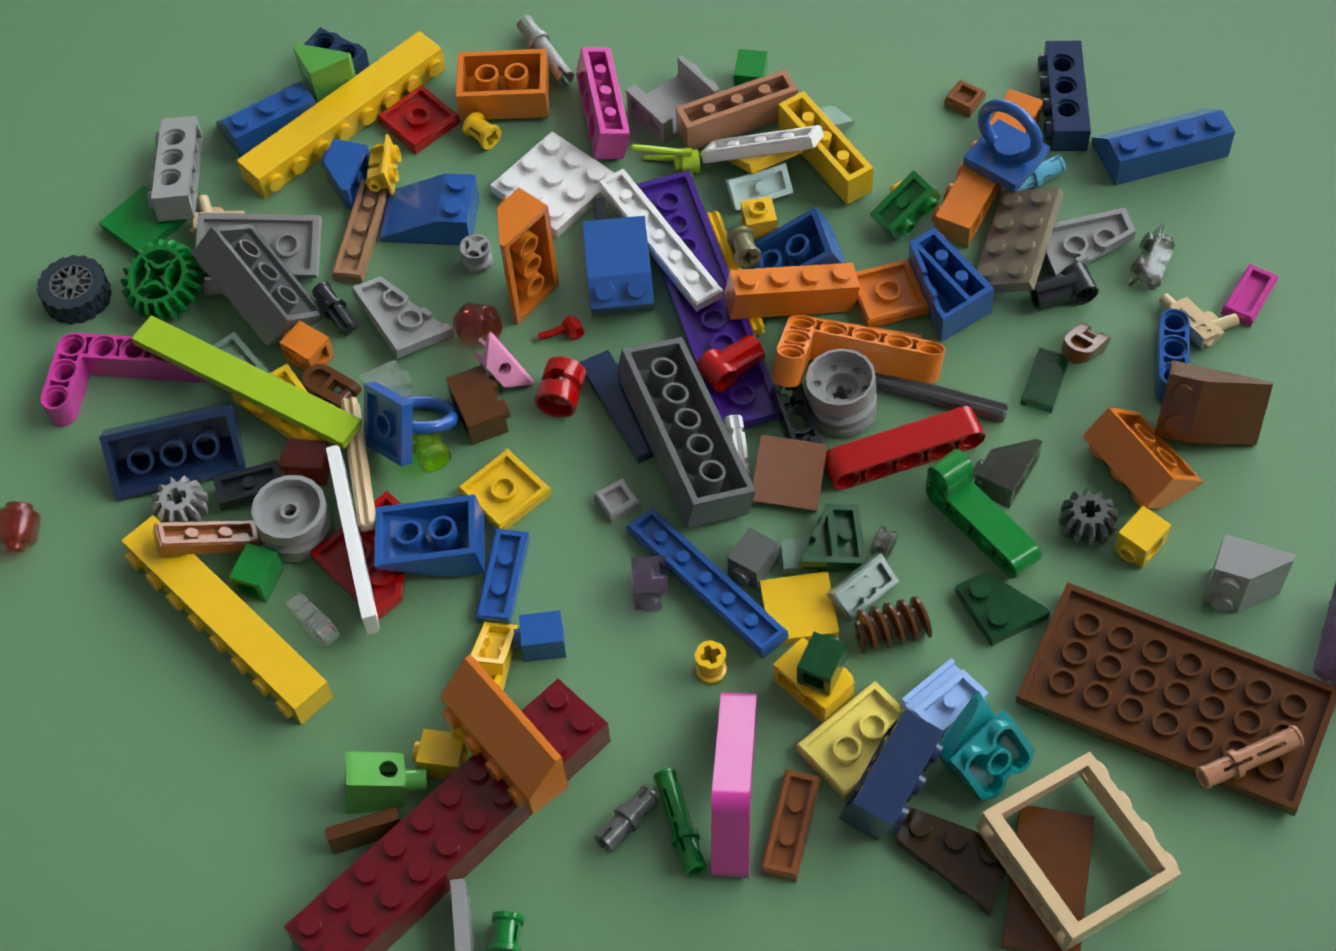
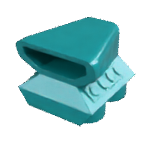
(985, 748)

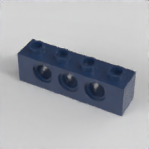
(1065, 95)

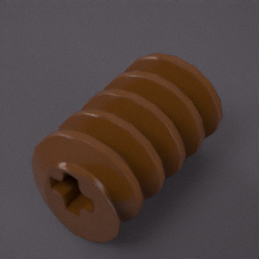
(891, 623)

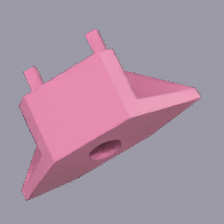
(502, 364)

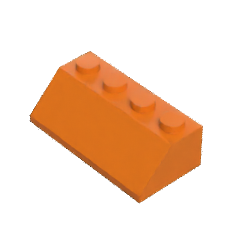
(526, 252)
(503, 737)

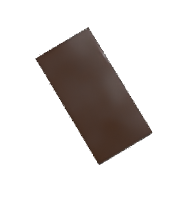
(361, 830)

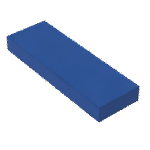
(502, 576)

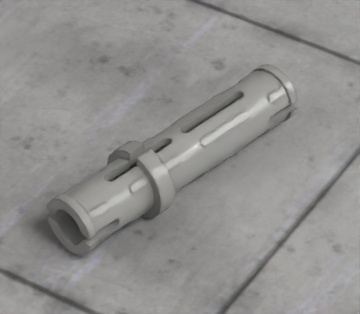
(540, 40)

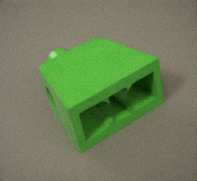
(379, 781)

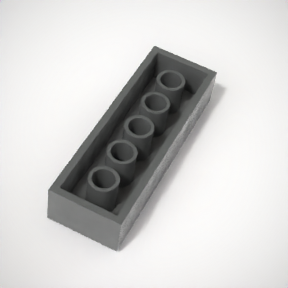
(685, 432)

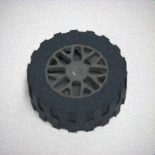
(74, 289)

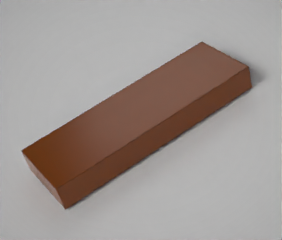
(205, 537)
(790, 825)

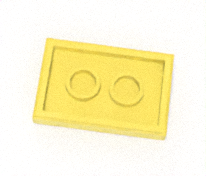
(849, 738)

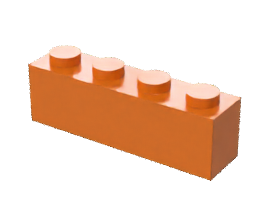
(791, 290)

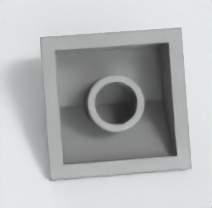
(1246, 574)

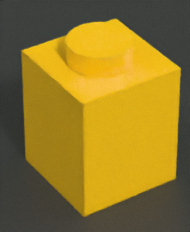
(439, 753)

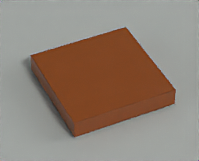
(789, 472)

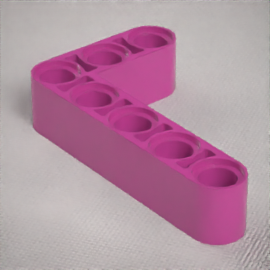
(98, 355)
(733, 785)

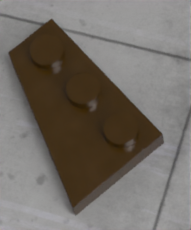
(955, 854)

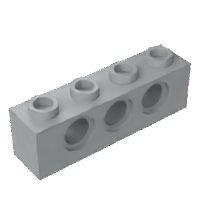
(176, 169)

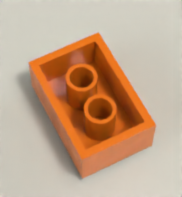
(503, 84)

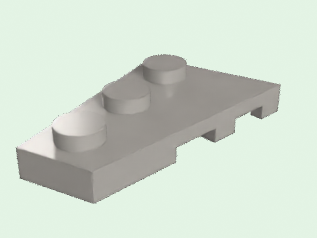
(1087, 238)
(397, 319)

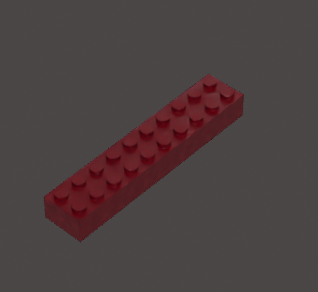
(439, 840)

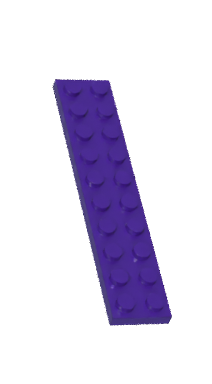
(711, 326)

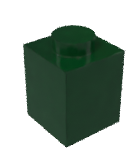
(822, 662)

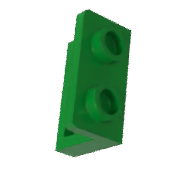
(906, 205)

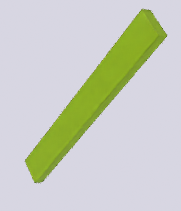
(248, 382)

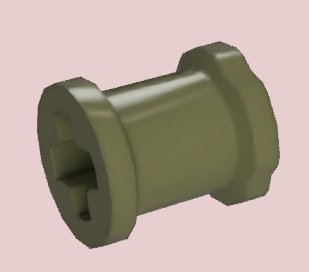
(743, 244)

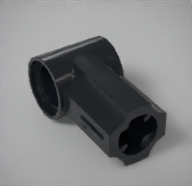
(1072, 285)

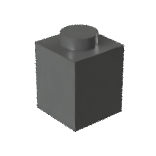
(752, 558)

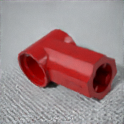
(724, 366)

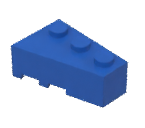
(950, 284)

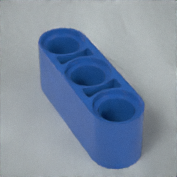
(1171, 343)

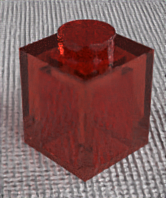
(306, 459)

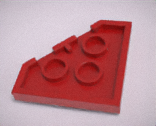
(334, 560)

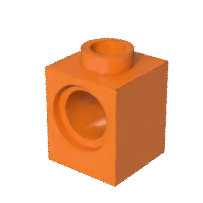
(306, 346)

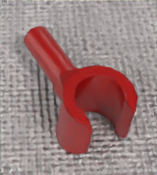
(570, 325)

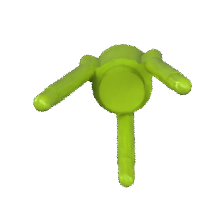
(683, 159)

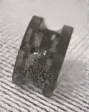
(884, 542)

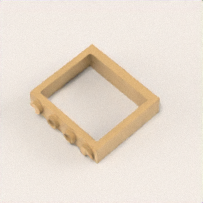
(1033, 882)

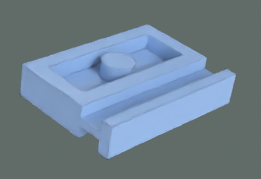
(942, 695)

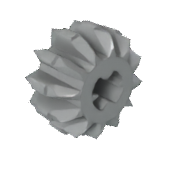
(180, 501)

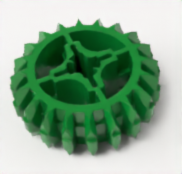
(145, 286)

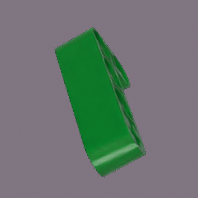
(977, 516)

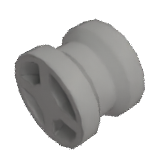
(481, 248)

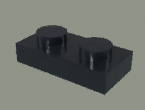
(243, 485)

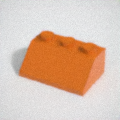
(1140, 458)

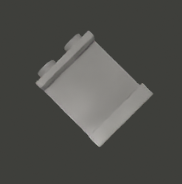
(657, 107)

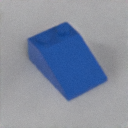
(432, 211)
(800, 242)
(618, 265)
(431, 537)

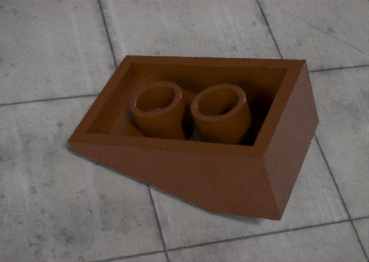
(1212, 406)

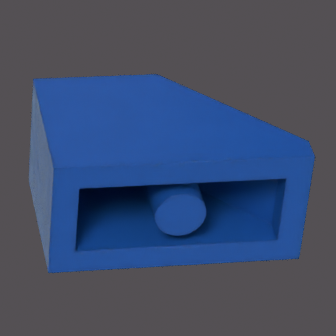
(345, 167)

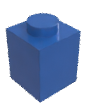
(541, 636)

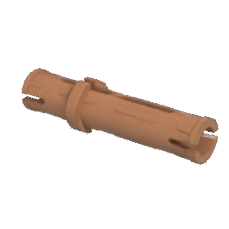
(1248, 757)

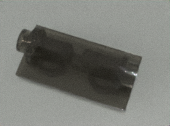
(1154, 248)

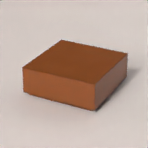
(965, 98)

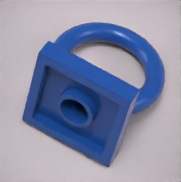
(1004, 151)
(391, 425)

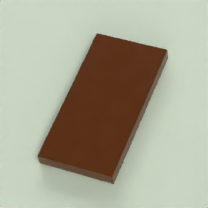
(1062, 850)

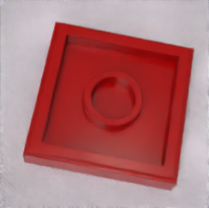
(418, 119)

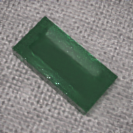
(1045, 380)

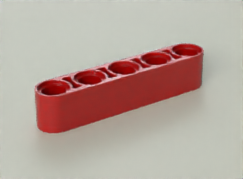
(903, 447)

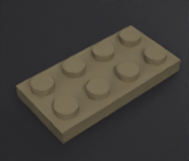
(1019, 238)

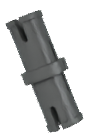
(626, 818)

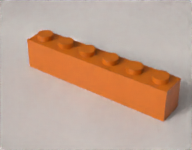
(972, 194)

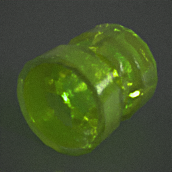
(430, 451)

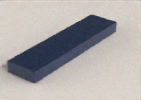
(604, 381)

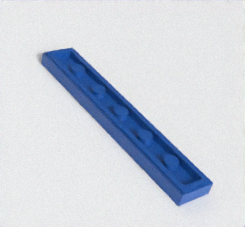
(708, 583)

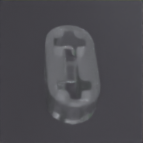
(312, 620)

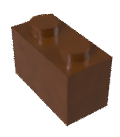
(478, 404)

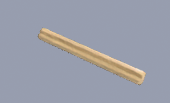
(360, 472)

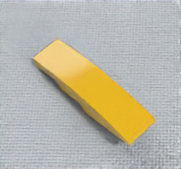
(494, 653)

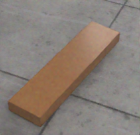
(360, 235)

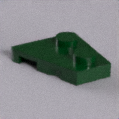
(836, 540)
(998, 607)

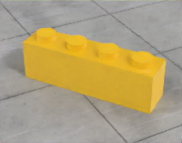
(834, 154)

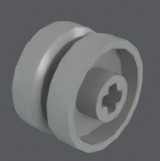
(292, 517)

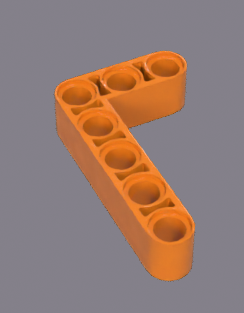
(888, 352)

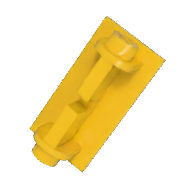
(383, 166)

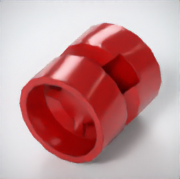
(560, 387)

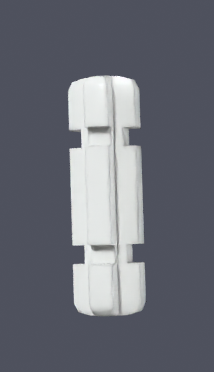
(734, 426)

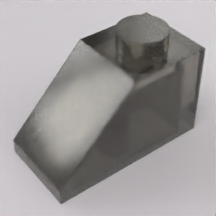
(1007, 470)

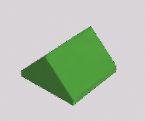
(323, 69)

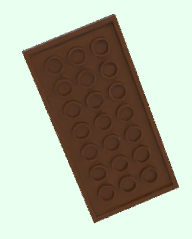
(1175, 694)

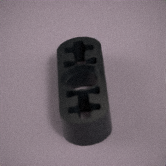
(782, 401)

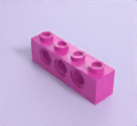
(602, 103)

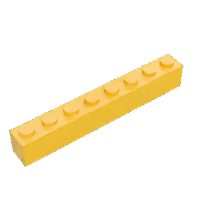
(341, 114)
(230, 624)

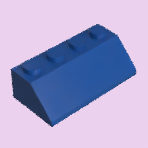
(1165, 145)

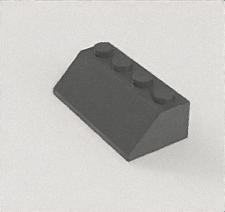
(255, 281)

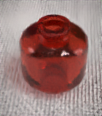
(476, 322)
(18, 526)

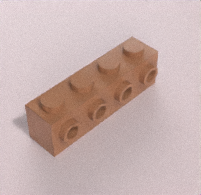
(733, 110)

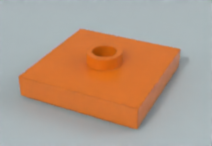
(890, 294)

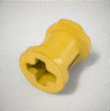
(481, 130)
(708, 672)

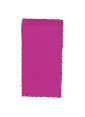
(1250, 294)

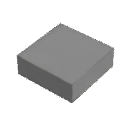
(616, 500)

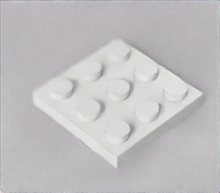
(558, 177)

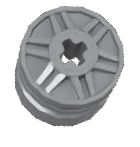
(842, 392)

